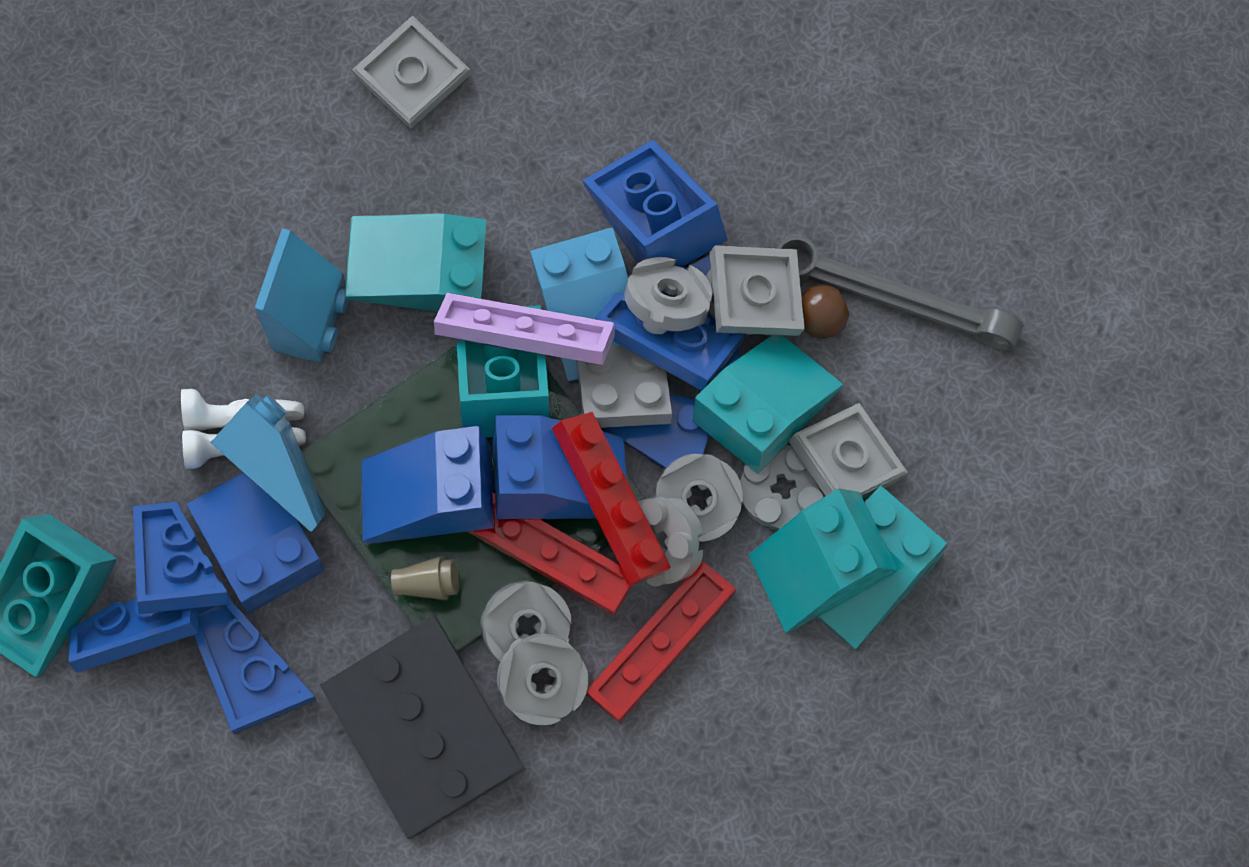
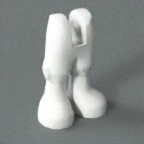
(201, 416)

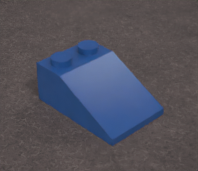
(657, 206)
(534, 473)
(428, 487)
(255, 541)

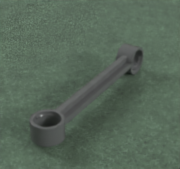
(981, 324)

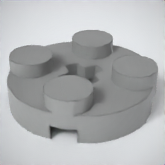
(664, 312)
(709, 473)
(769, 507)
(682, 533)
(526, 599)
(556, 699)

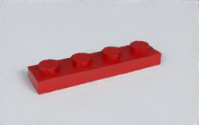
(611, 498)
(560, 560)
(660, 642)

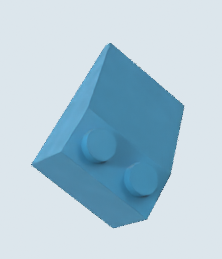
(580, 278)
(301, 300)
(269, 454)

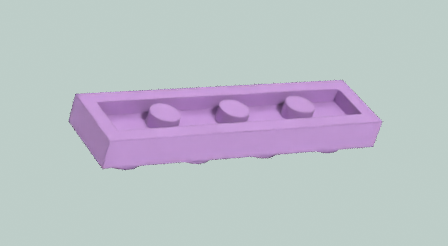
(524, 328)

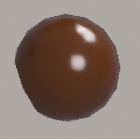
(824, 311)

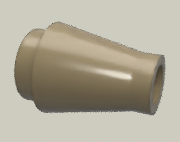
(428, 579)

